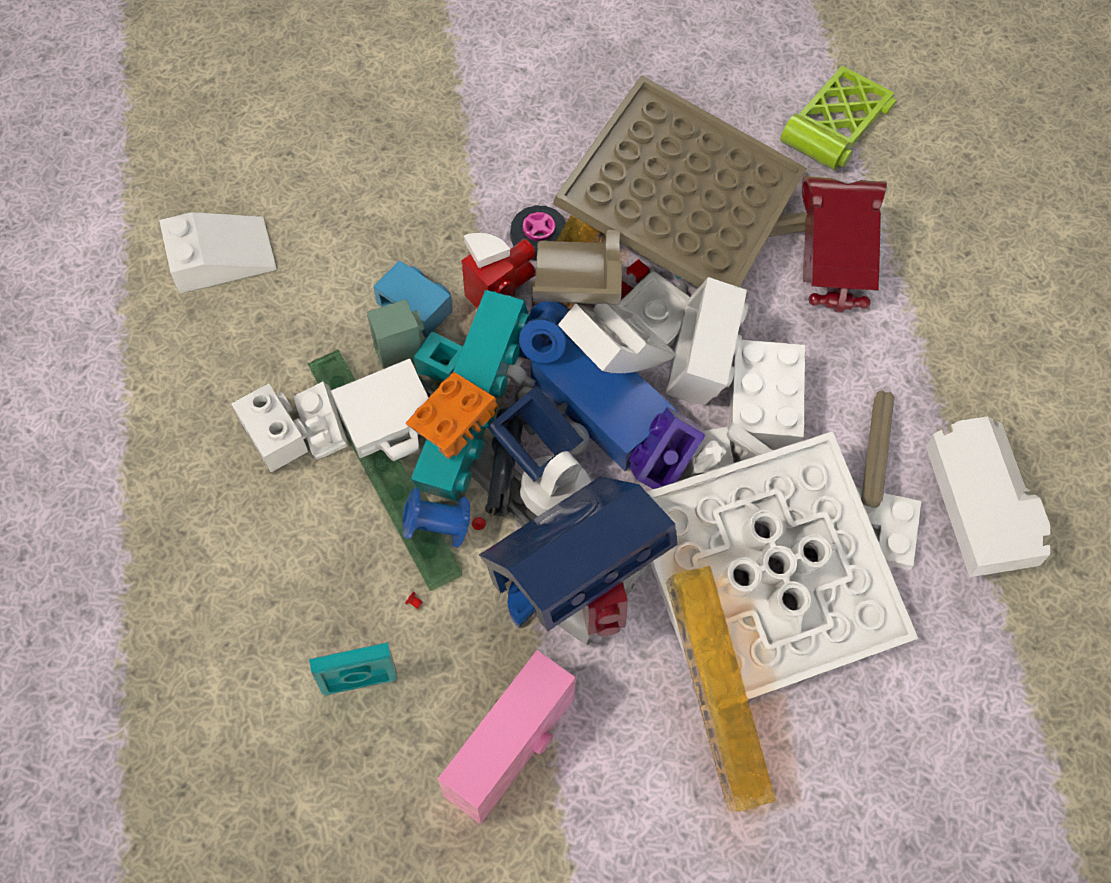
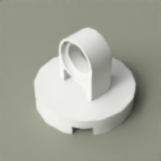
(559, 480)

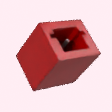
(639, 270)

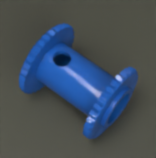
(542, 336)
(436, 517)

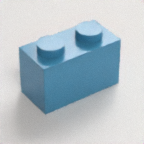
(409, 283)

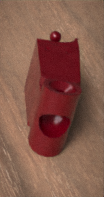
(842, 239)

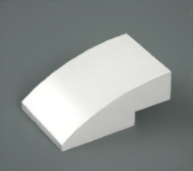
(615, 338)

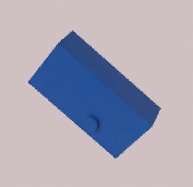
(609, 405)

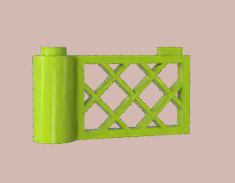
(820, 138)

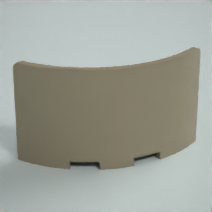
(579, 271)

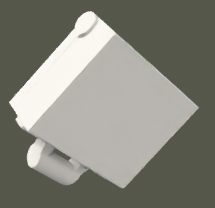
(378, 408)

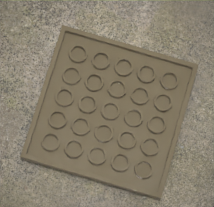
(681, 186)

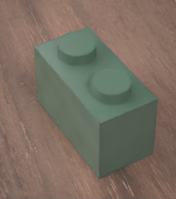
(396, 332)

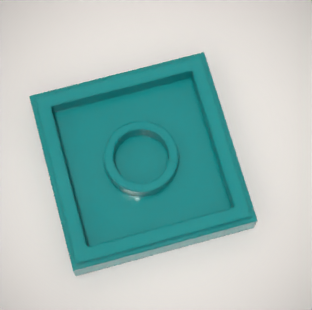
(353, 669)

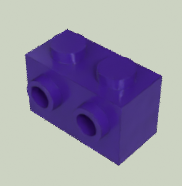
(666, 450)

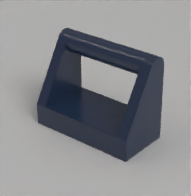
(545, 422)

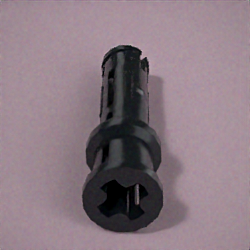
(503, 468)

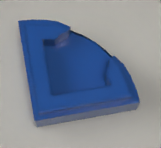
(519, 606)

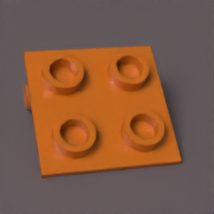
(451, 413)

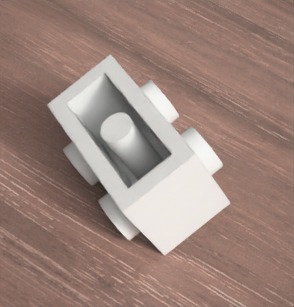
(270, 426)

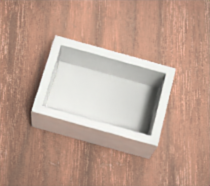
(707, 342)
(769, 392)

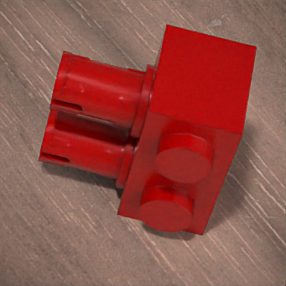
(500, 276)

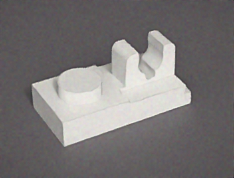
(321, 420)

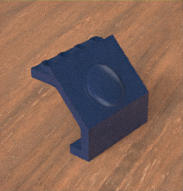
(582, 548)

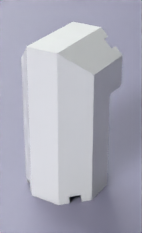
(987, 499)

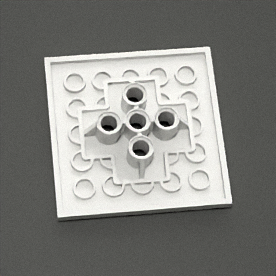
(805, 499)

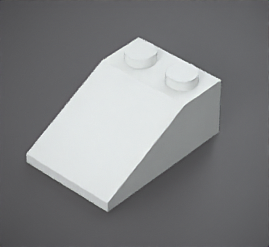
(215, 248)

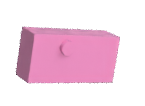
(508, 737)

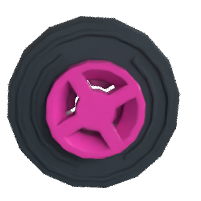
(535, 221)

